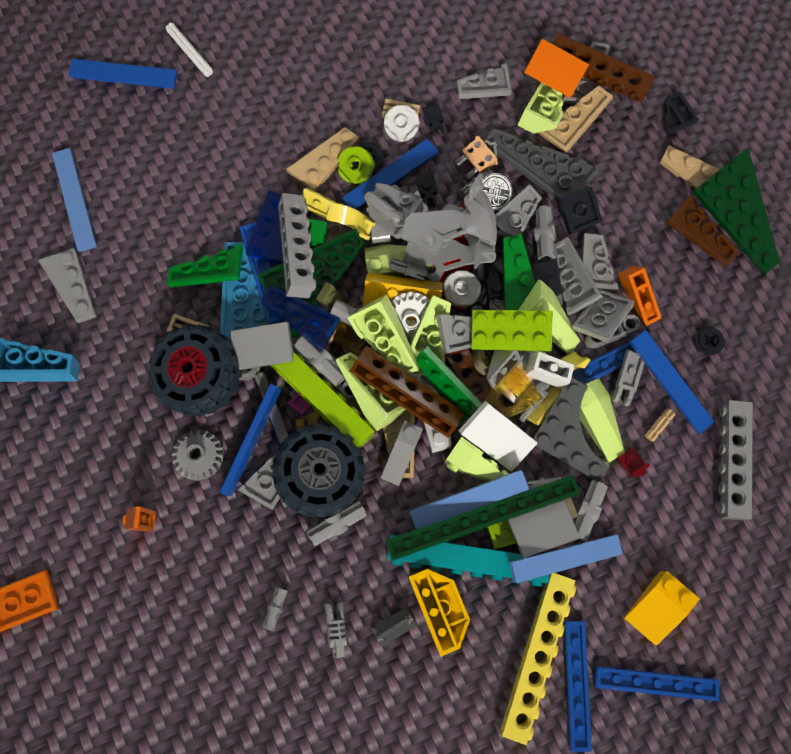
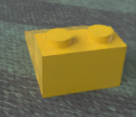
(661, 607)

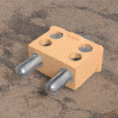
(480, 155)

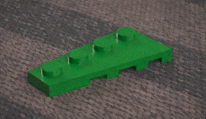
(212, 269)
(517, 272)
(447, 383)

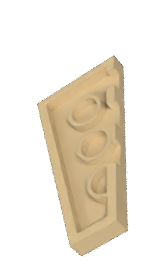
(578, 119)

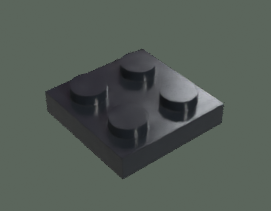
(580, 210)

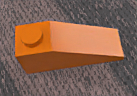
(638, 288)
(139, 519)

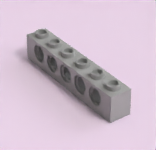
(295, 246)
(743, 452)

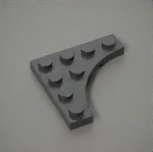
(563, 436)

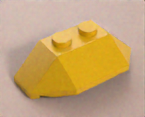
(441, 609)

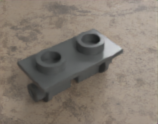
(393, 627)

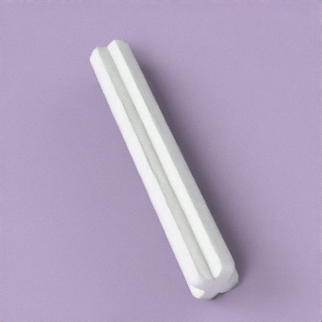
(189, 49)

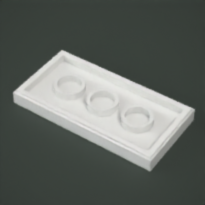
(498, 436)

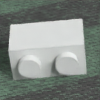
(549, 369)

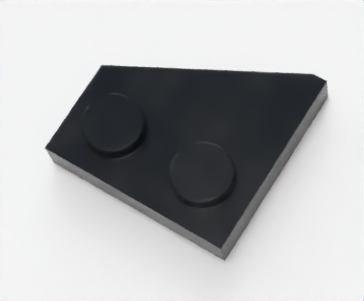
(678, 114)

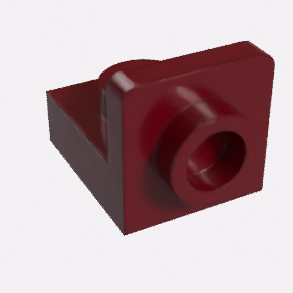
(633, 463)

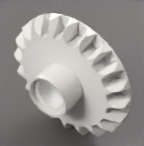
(410, 305)

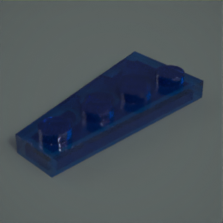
(266, 236)
(306, 319)

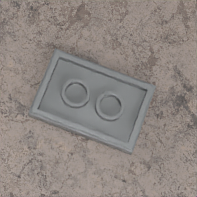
(603, 316)
(263, 345)
(543, 529)

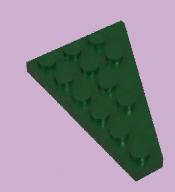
(738, 206)
(329, 262)

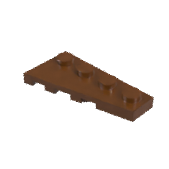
(698, 229)

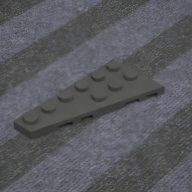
(544, 166)

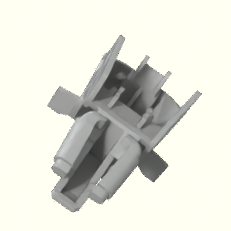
(432, 232)

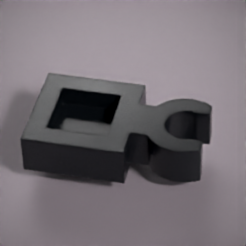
(433, 116)
(427, 188)

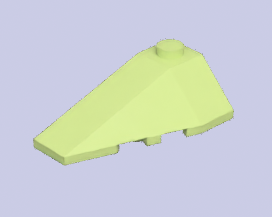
(543, 110)
(380, 256)
(543, 299)
(383, 331)
(428, 331)
(374, 405)
(600, 420)
(469, 461)

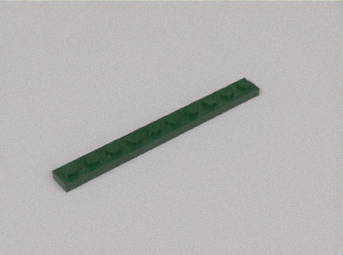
(482, 517)

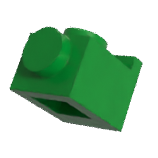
(318, 232)

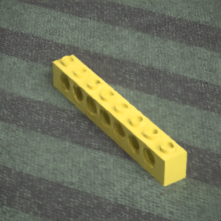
(510, 728)

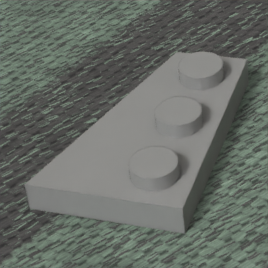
(488, 84)
(518, 212)
(597, 262)

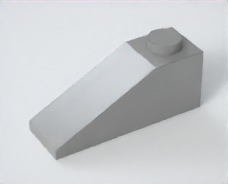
(503, 363)
(401, 453)

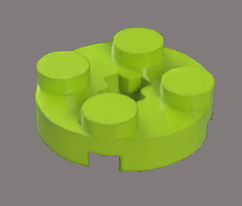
(365, 167)

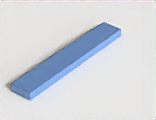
(74, 200)
(469, 499)
(565, 558)

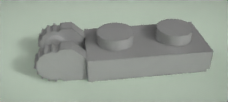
(628, 377)

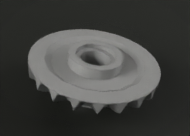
(206, 463)

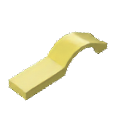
(338, 212)
(544, 407)

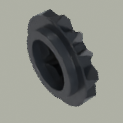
(377, 153)
(717, 342)

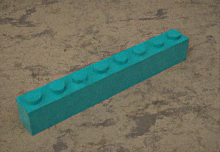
(468, 559)

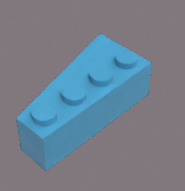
(34, 364)

